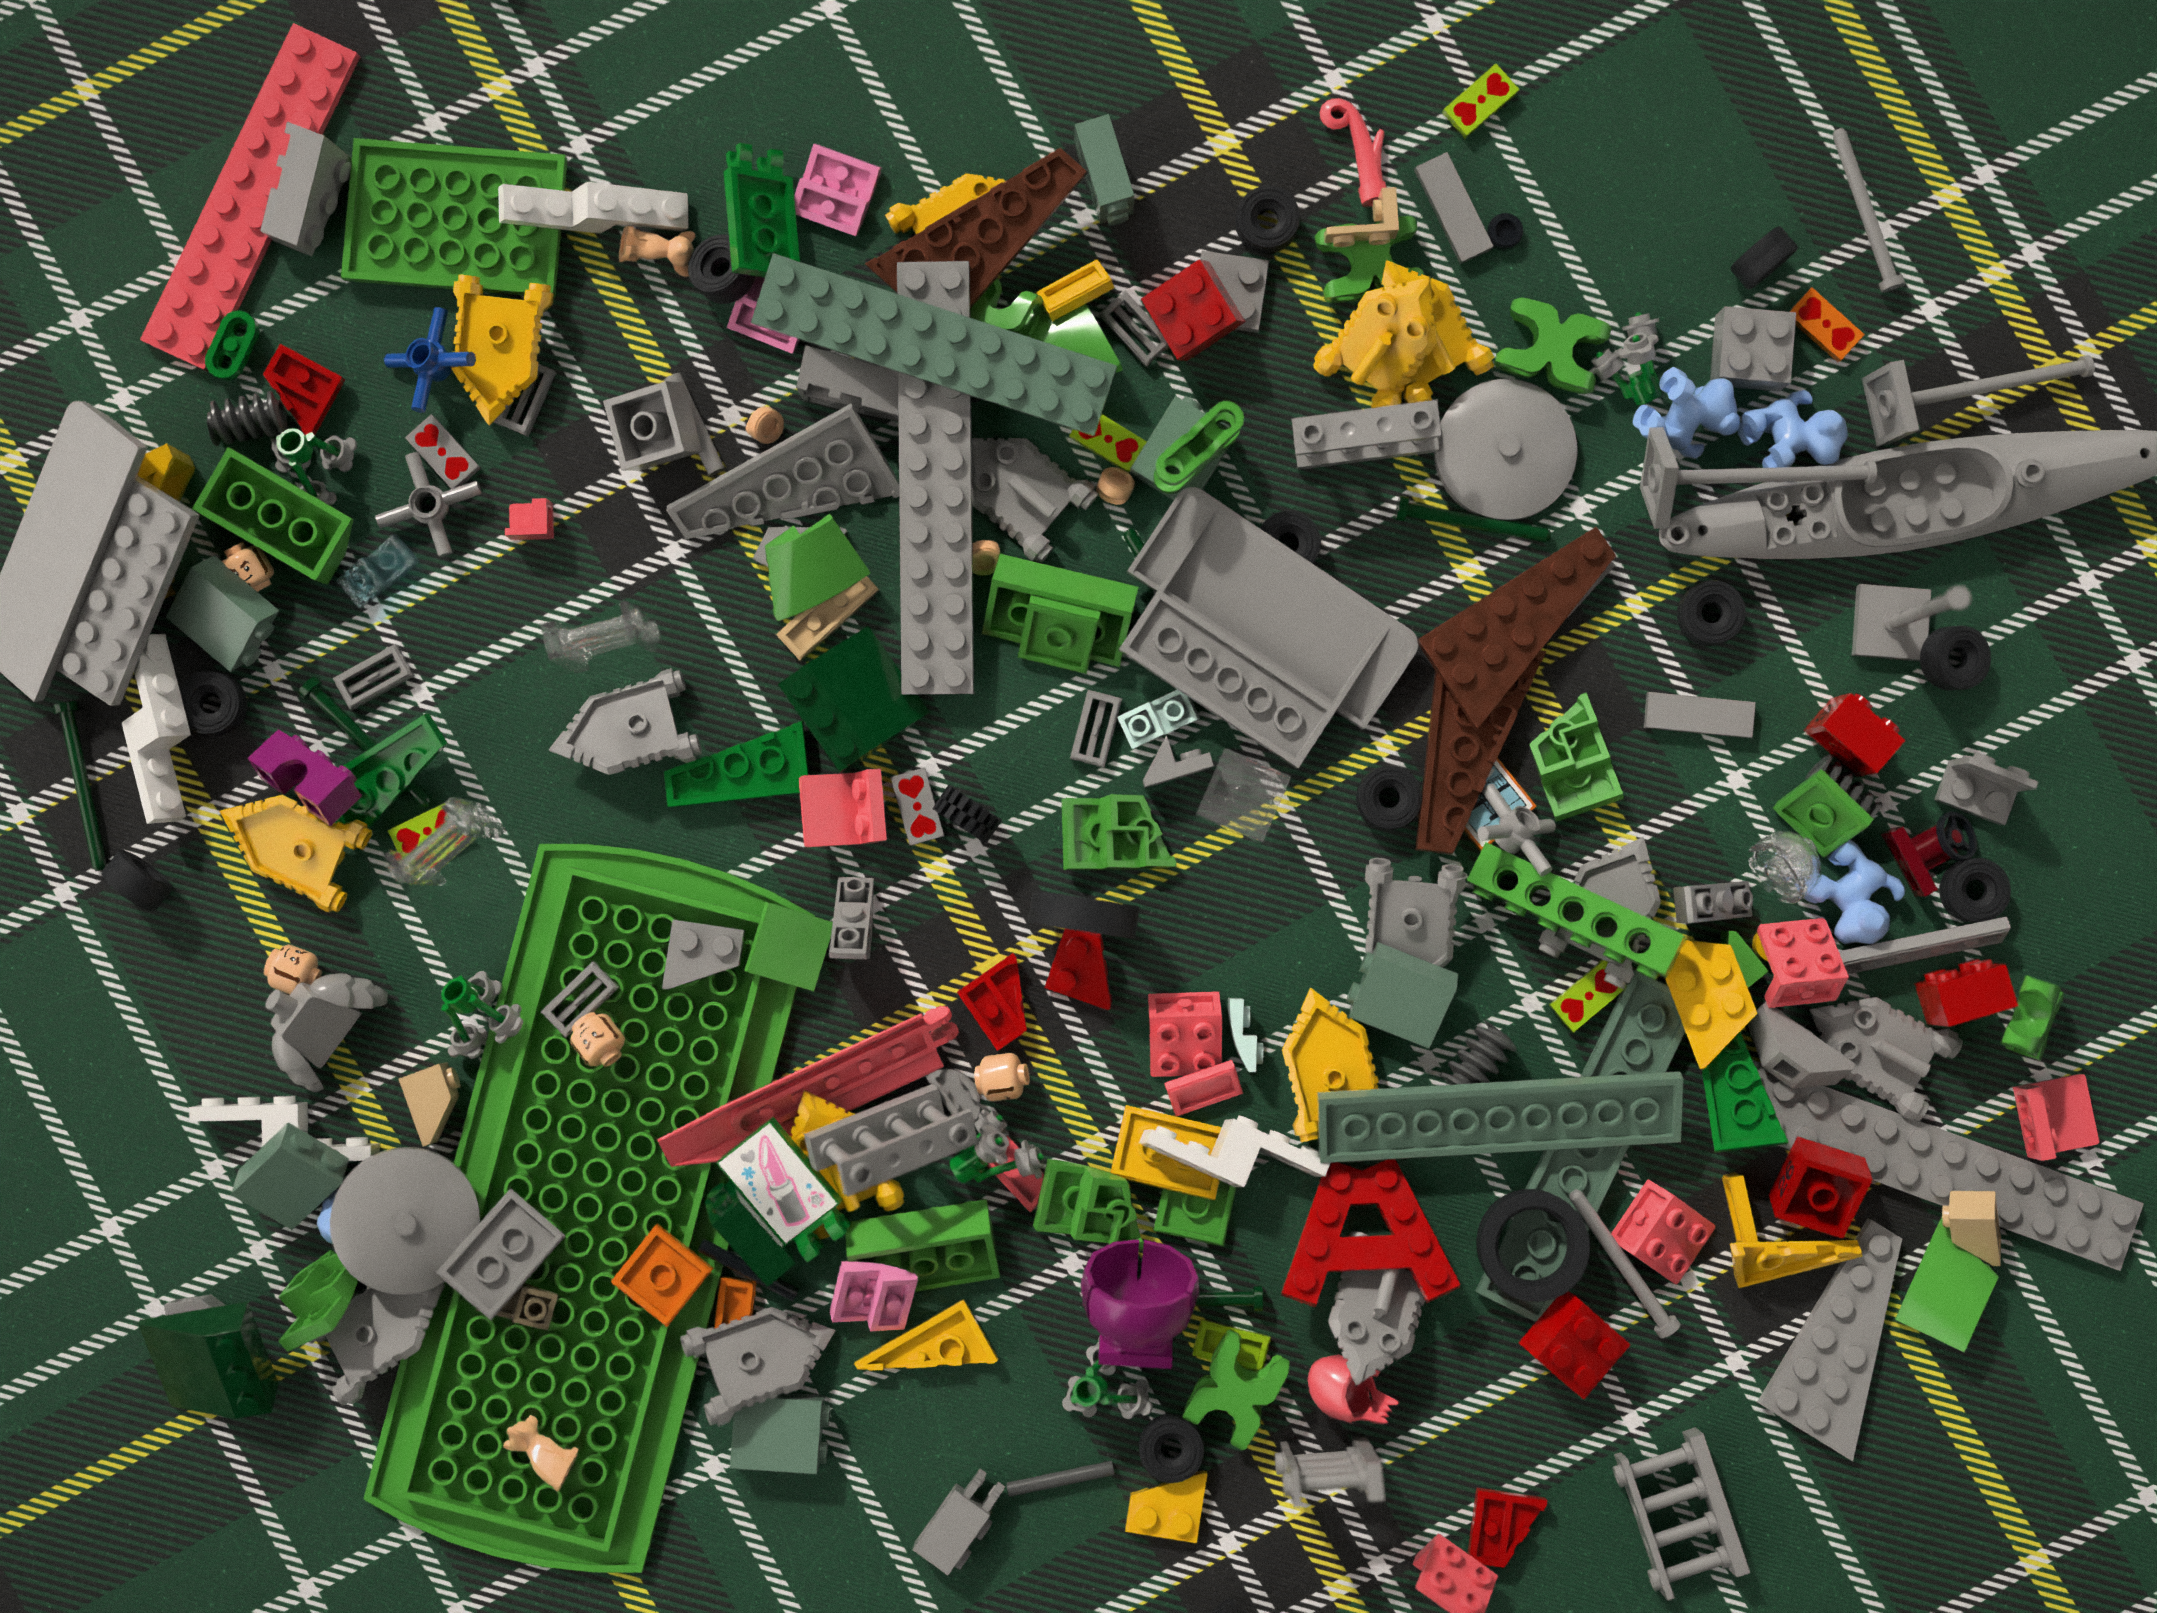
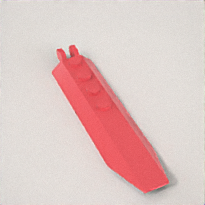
(844, 1079)

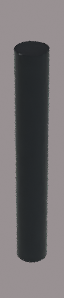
(738, 1265)

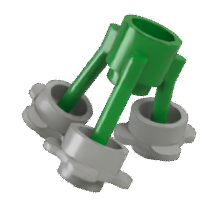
(1638, 350)
(296, 449)
(466, 996)
(992, 1147)
(1092, 1389)

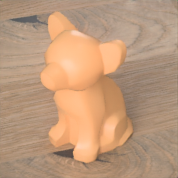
(650, 246)
(546, 1457)

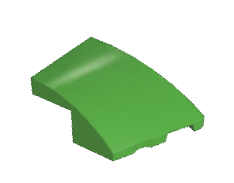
(1078, 333)
(811, 567)
(1575, 763)
(1112, 834)
(1085, 1204)
(1947, 1292)
(317, 1299)

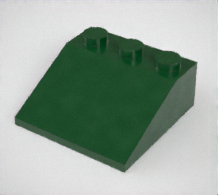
(853, 699)
(212, 1361)

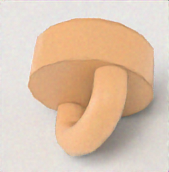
(765, 425)
(1115, 485)
(985, 557)

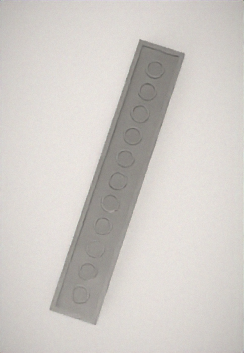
(935, 507)
(1935, 1161)

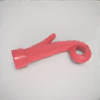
(1367, 154)

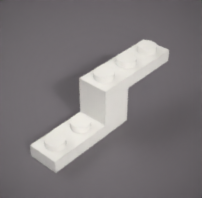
(593, 207)
(156, 730)
(274, 1117)
(1234, 1151)

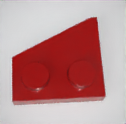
(303, 387)
(1081, 969)
(997, 1002)
(1501, 1523)

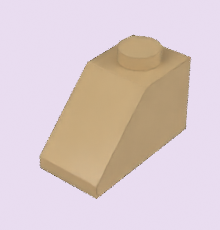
(431, 1099)
(1975, 1224)

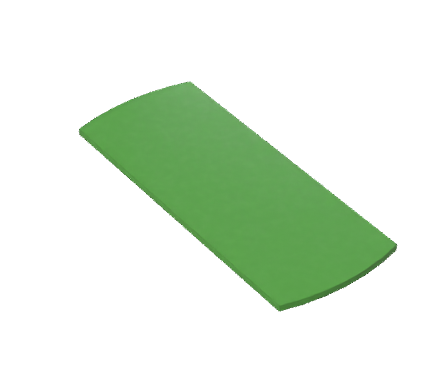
(591, 1164)

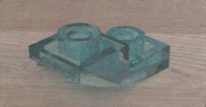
(378, 571)

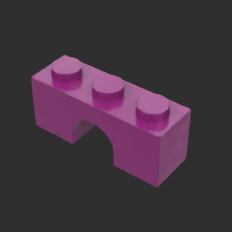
(323, 787)

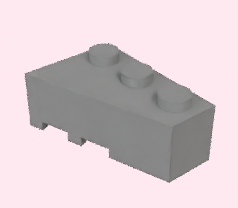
(306, 190)
(841, 380)

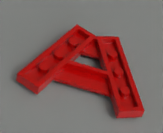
(1408, 1247)

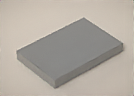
(500, 1254)

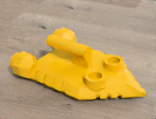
(964, 189)
(1453, 337)
(1384, 339)
(504, 341)
(295, 846)
(1325, 1056)
(815, 1114)

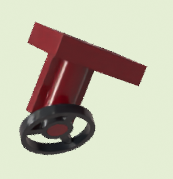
(1929, 849)

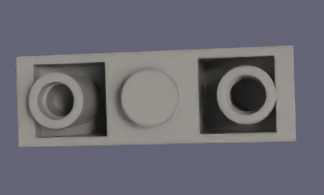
(1712, 902)
(852, 918)
(1795, 1052)

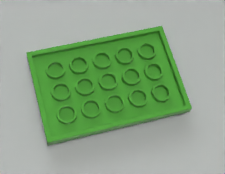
(434, 214)

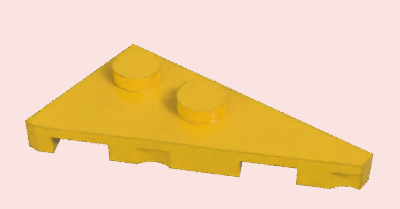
(1772, 1260)
(944, 1339)

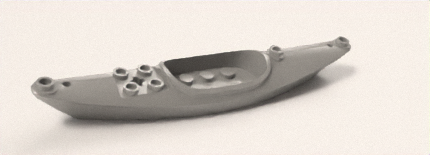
(1920, 497)

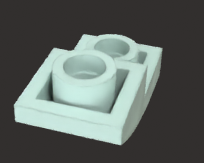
(1158, 718)
(1246, 1044)

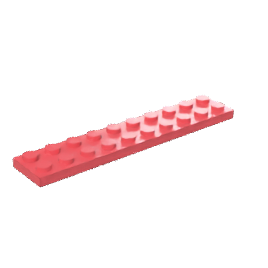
(227, 237)

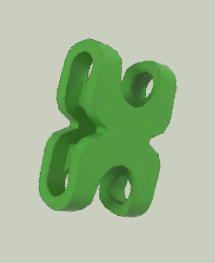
(1366, 263)
(1019, 317)
(1552, 345)
(1198, 447)
(2033, 1017)
(1236, 1390)

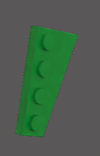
(391, 767)
(742, 772)
(1738, 1103)

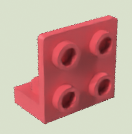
(842, 808)
(1802, 962)
(1184, 1032)
(2055, 1116)
(1662, 1231)
(1453, 1577)

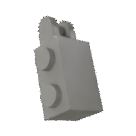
(956, 1525)

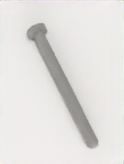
(1890, 279)
(1665, 1324)

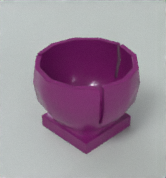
(1141, 1313)

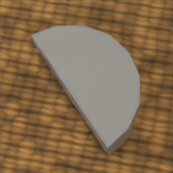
(956, 1091)

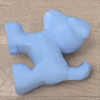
(1709, 406)
(1819, 436)
(1861, 918)

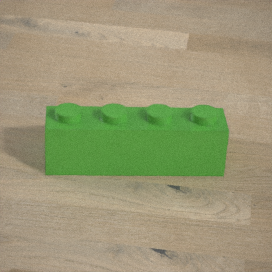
(276, 516)
(1020, 578)
(935, 1243)

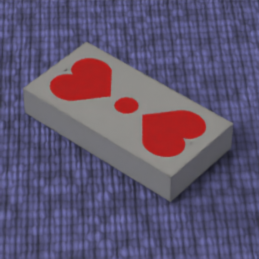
(442, 452)
(916, 806)

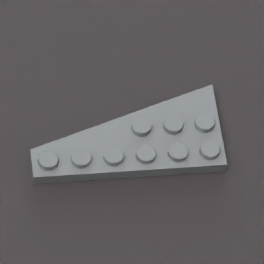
(801, 476)
(1832, 1360)

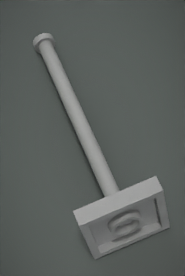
(1893, 403)
(1662, 475)
(1895, 620)

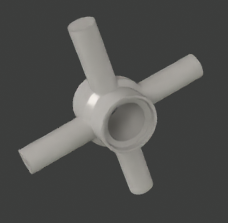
(425, 490)
(1516, 829)

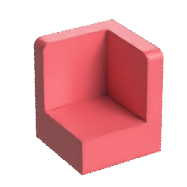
(531, 520)

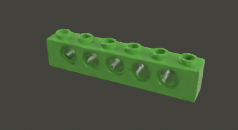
(1495, 863)

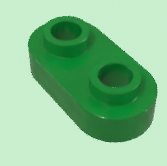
(228, 345)

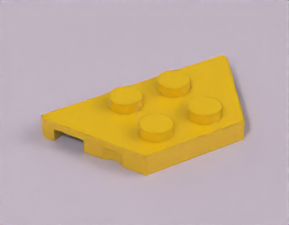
(1710, 997)

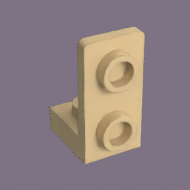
(1384, 211)

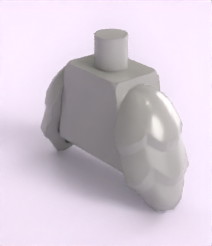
(316, 1020)

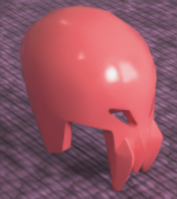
(1340, 1398)

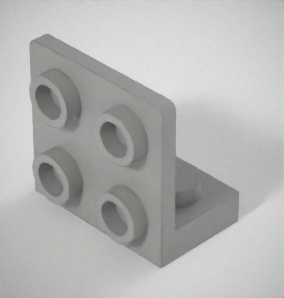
(1982, 787)

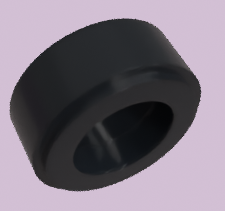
(1505, 231)

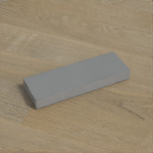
(1453, 208)
(1699, 715)

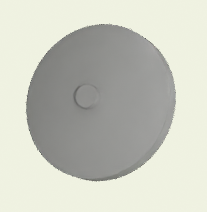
(1506, 450)
(402, 1219)

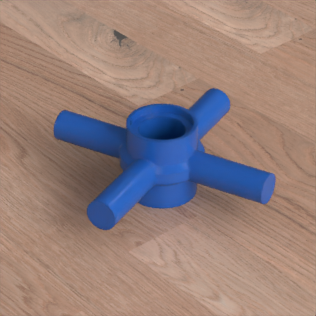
(429, 359)

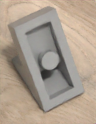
(1165, 769)

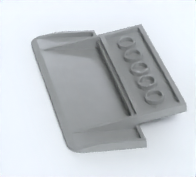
(88, 562)
(1259, 629)

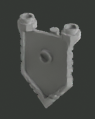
(1023, 491)
(629, 727)
(1621, 879)
(1413, 913)
(1887, 1049)
(1375, 1318)
(376, 1335)
(756, 1358)

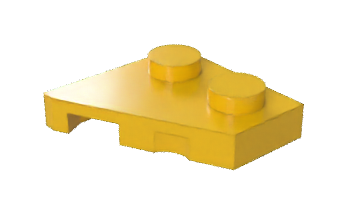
(1168, 1509)

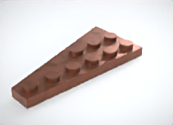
(992, 227)
(1501, 634)
(1461, 760)

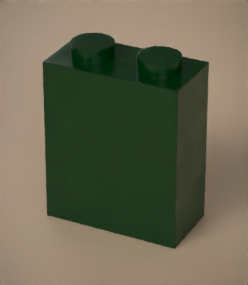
(748, 1233)

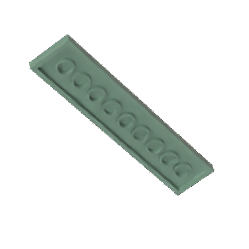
(933, 344)
(1635, 1040)
(1500, 1117)

